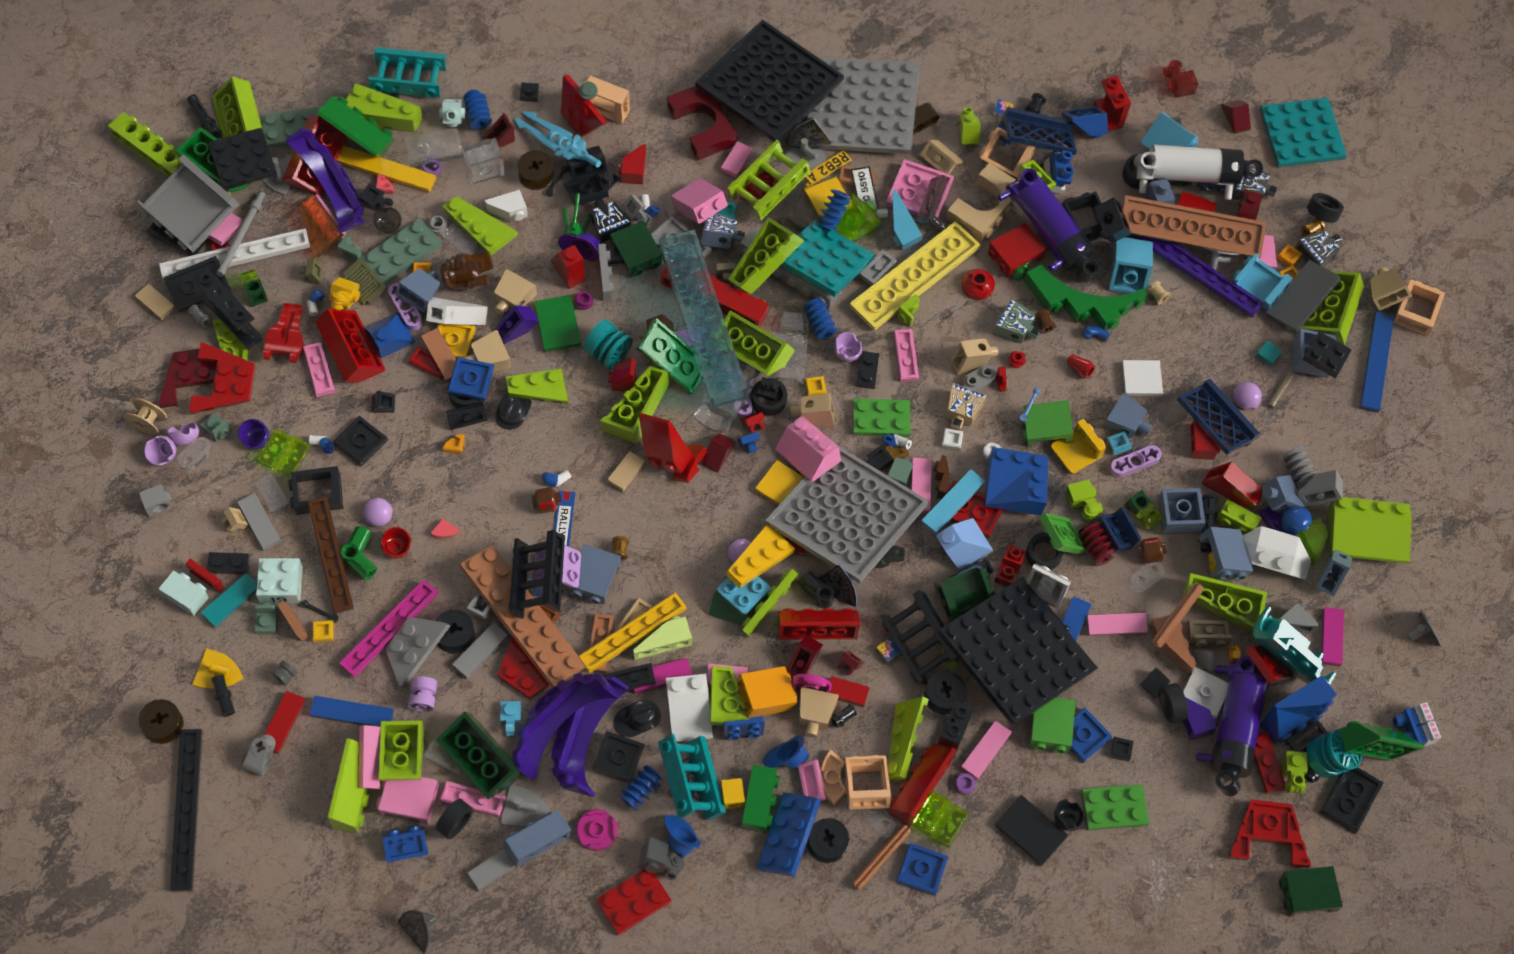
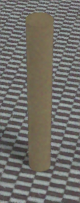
(1281, 388)

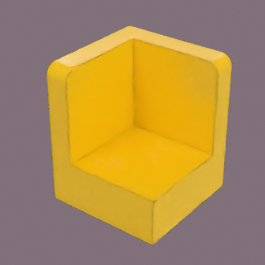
(732, 793)

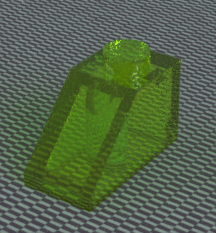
(1314, 539)

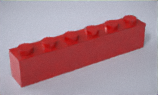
(733, 300)

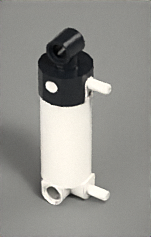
(1195, 165)

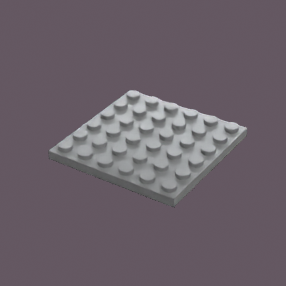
(870, 106)
(848, 515)

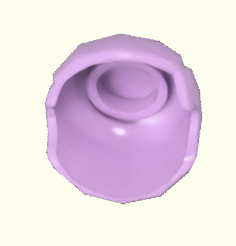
(847, 347)
(1247, 395)
(184, 435)
(160, 450)
(377, 512)
(737, 548)

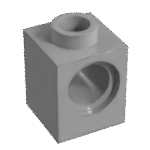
(156, 500)

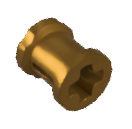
(1314, 227)
(620, 546)

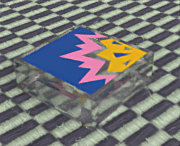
(1000, 107)

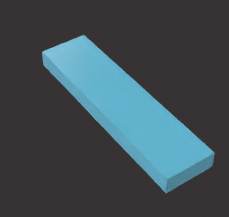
(953, 502)

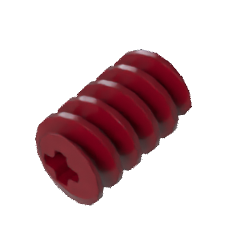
(1095, 544)

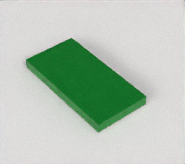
(670, 354)

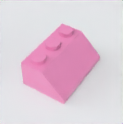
(808, 449)

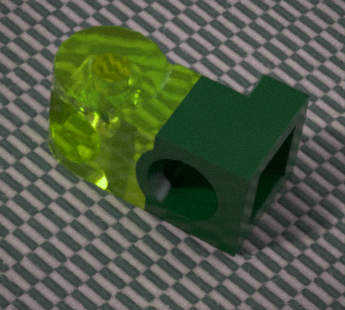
(254, 287)
(1143, 509)

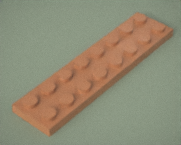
(1194, 226)
(534, 632)

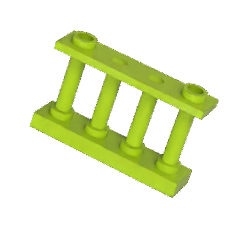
(776, 193)

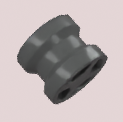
(284, 673)

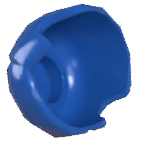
(1296, 519)

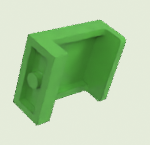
(1048, 422)
(1053, 726)

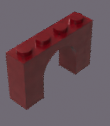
(715, 139)

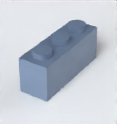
(536, 838)

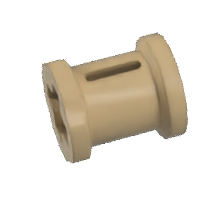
(1158, 292)

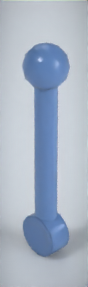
(1023, 417)

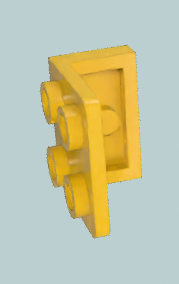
(1083, 451)

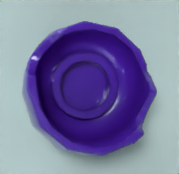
(253, 434)

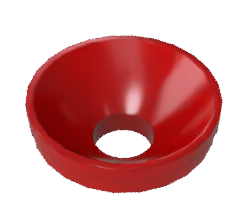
(976, 290)

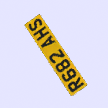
(827, 168)

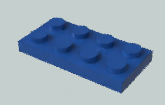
(788, 834)

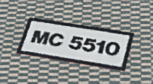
(864, 184)

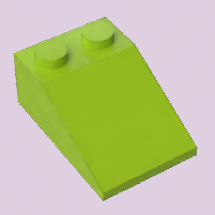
(401, 750)

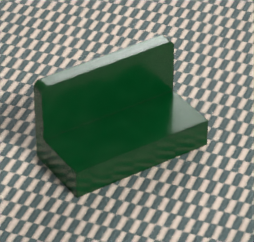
(723, 609)

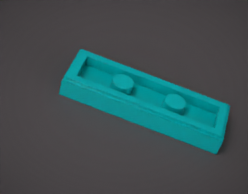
(230, 600)

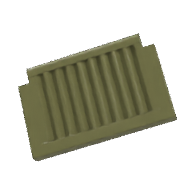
(370, 284)

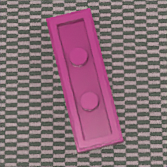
(1332, 636)
(668, 670)

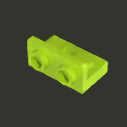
(1237, 517)

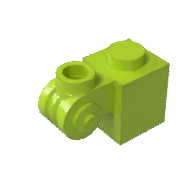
(969, 127)
(1083, 495)
(1294, 768)

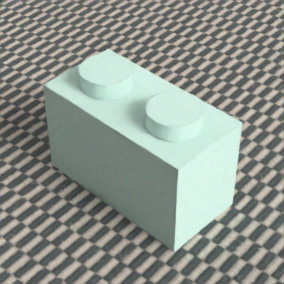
(183, 592)

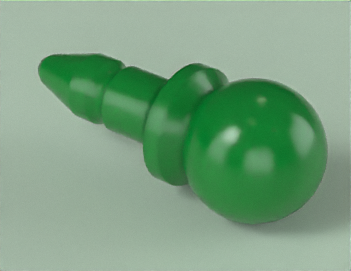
(1019, 273)

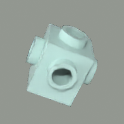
(454, 106)

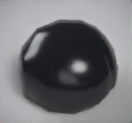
(1069, 815)

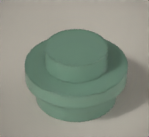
(588, 90)

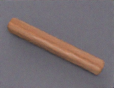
(1177, 615)
(881, 857)

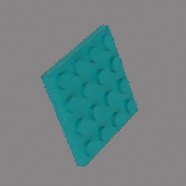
(1303, 132)
(827, 259)

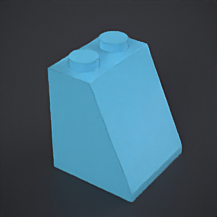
(1131, 265)

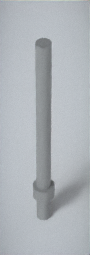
(254, 208)

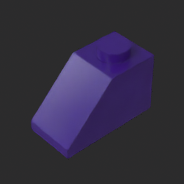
(516, 323)
(1199, 721)

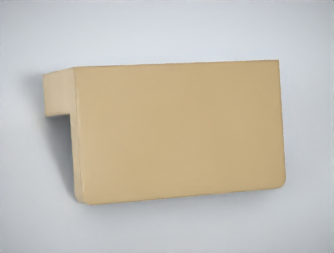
(940, 156)

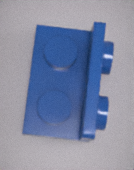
(405, 844)

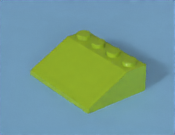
(1338, 309)
(1370, 529)

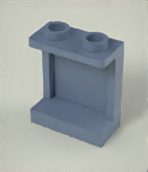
(1228, 553)
(596, 574)

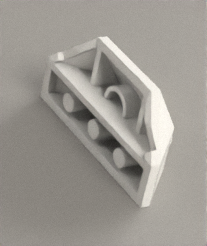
(1277, 551)

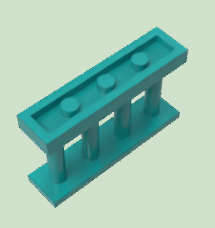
(412, 59)
(704, 774)

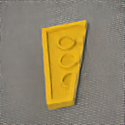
(760, 556)

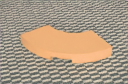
(831, 777)

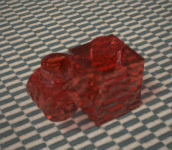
(1180, 82)

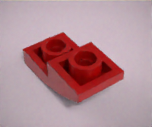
(691, 469)
(1010, 565)

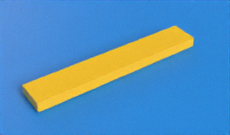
(391, 170)
(632, 632)

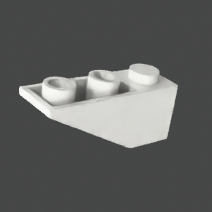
(455, 312)

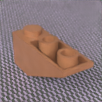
(1176, 645)

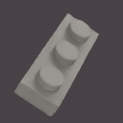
(606, 272)

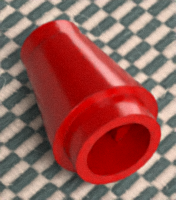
(1081, 366)

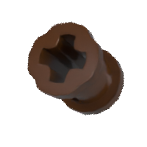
(1045, 321)

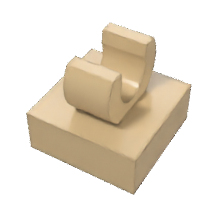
(235, 518)

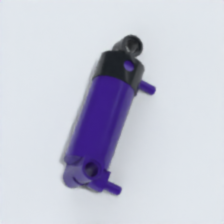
(1053, 224)
(1239, 725)

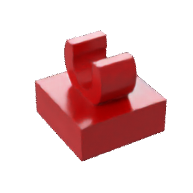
(753, 419)

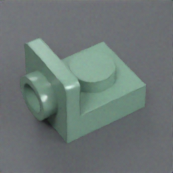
(348, 250)
(216, 427)
(266, 618)

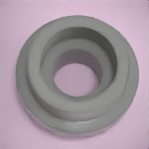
(435, 221)

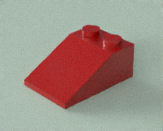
(663, 444)

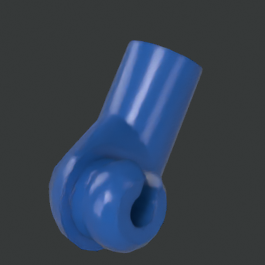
(1095, 330)

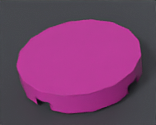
(812, 682)
(597, 830)

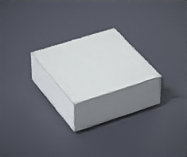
(952, 439)

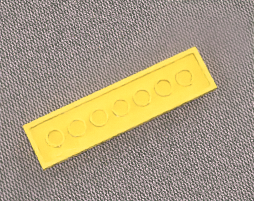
(914, 275)

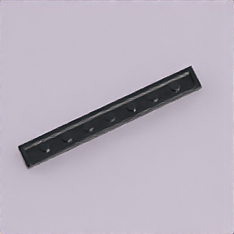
(186, 810)

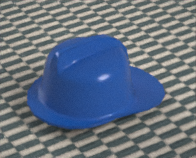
(788, 754)
(681, 836)

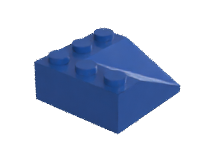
(1016, 481)
(1298, 709)

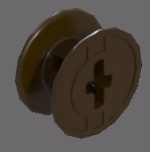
(535, 170)
(150, 721)

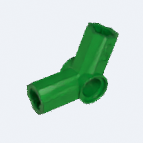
(359, 562)

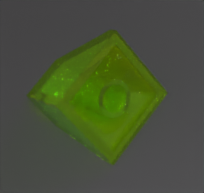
(858, 220)

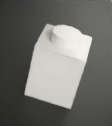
(508, 206)

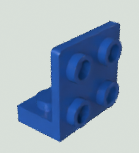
(751, 727)

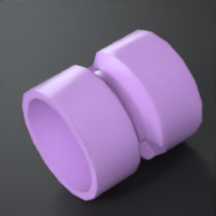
(422, 694)

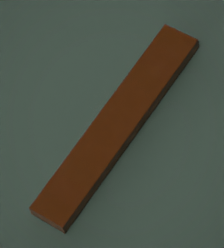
(330, 555)

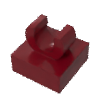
(851, 660)

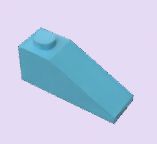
(905, 230)

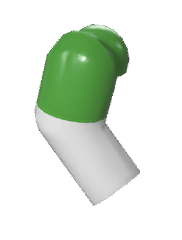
(881, 213)

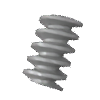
(1299, 467)

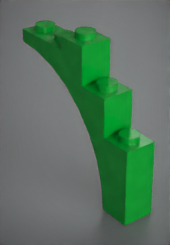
(1079, 305)

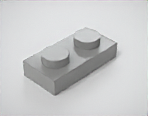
(877, 268)

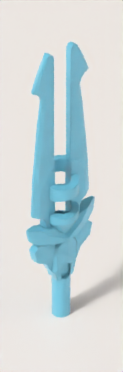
(573, 148)

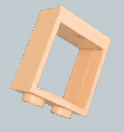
(610, 100)
(994, 137)
(1420, 324)
(869, 798)

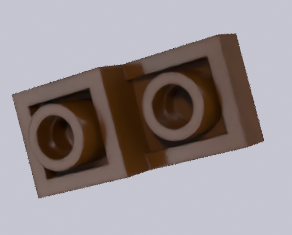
(942, 475)

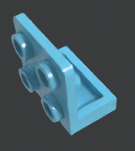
(745, 597)

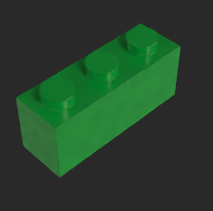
(760, 799)

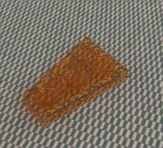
(320, 226)

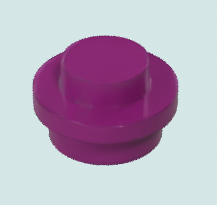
(584, 300)

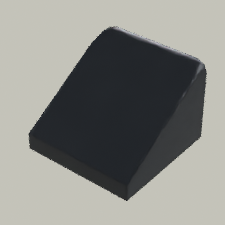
(383, 402)
(1154, 681)

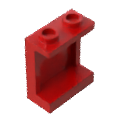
(1114, 103)
(1016, 249)

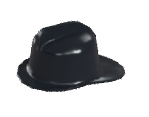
(512, 412)
(637, 718)

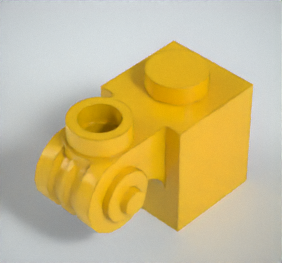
(343, 293)

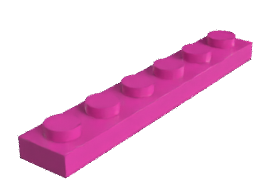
(387, 628)

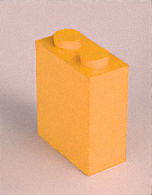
(767, 692)

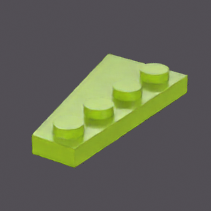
(480, 226)
(752, 623)

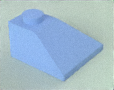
(964, 543)

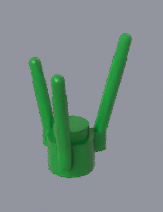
(574, 227)

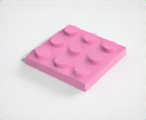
(913, 183)

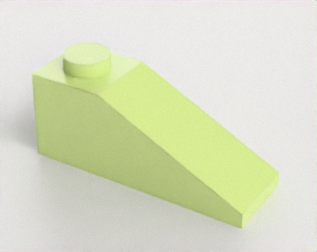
(670, 636)

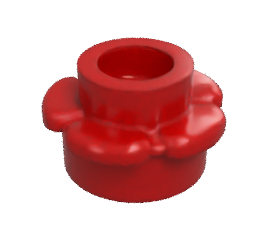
(1016, 363)

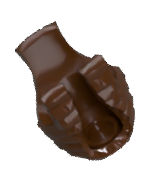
(462, 271)

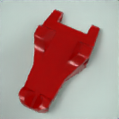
(285, 335)

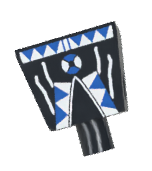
(608, 219)

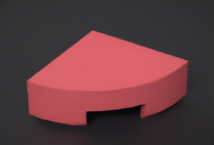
(384, 184)
(444, 529)

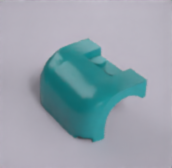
(1288, 647)

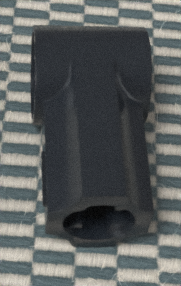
(816, 588)

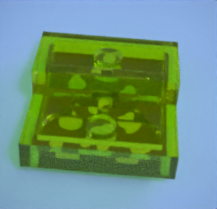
(283, 452)
(941, 819)

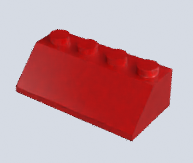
(298, 172)
(349, 345)
(818, 624)
(922, 783)

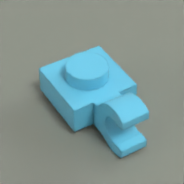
(510, 714)

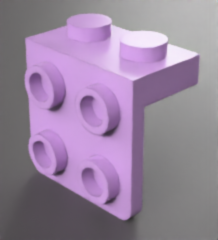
(571, 566)

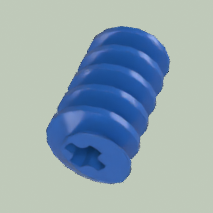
(477, 109)
(834, 209)
(820, 319)
(640, 787)

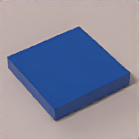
(471, 378)
(1087, 735)
(922, 869)

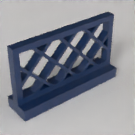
(1035, 124)
(1224, 411)

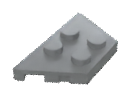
(412, 646)

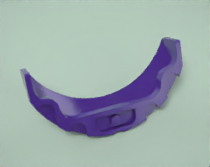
(331, 176)
(551, 712)
(573, 740)

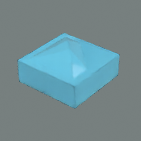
(1119, 443)

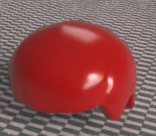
(395, 542)

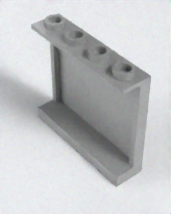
(189, 205)

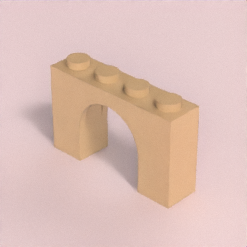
(981, 223)

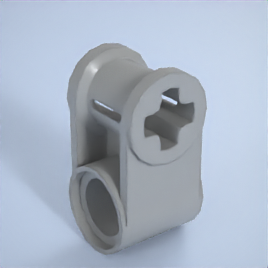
(258, 757)

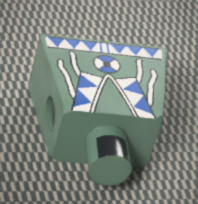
(1016, 323)

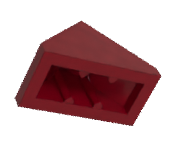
(1237, 115)
(502, 131)
(717, 452)

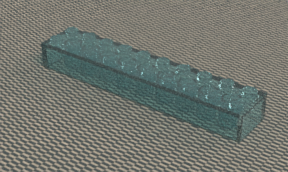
(703, 319)

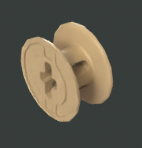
(145, 416)

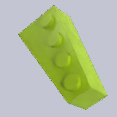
(385, 109)
(764, 255)
(642, 398)
(1228, 600)

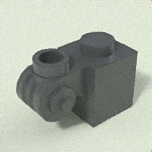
(655, 859)

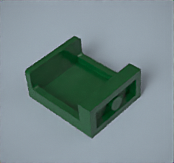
(636, 248)
(964, 591)
(1310, 890)

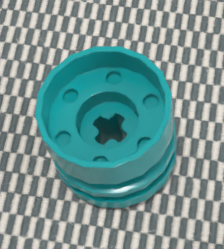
(607, 344)
(1328, 755)

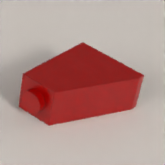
(570, 266)
(1233, 484)

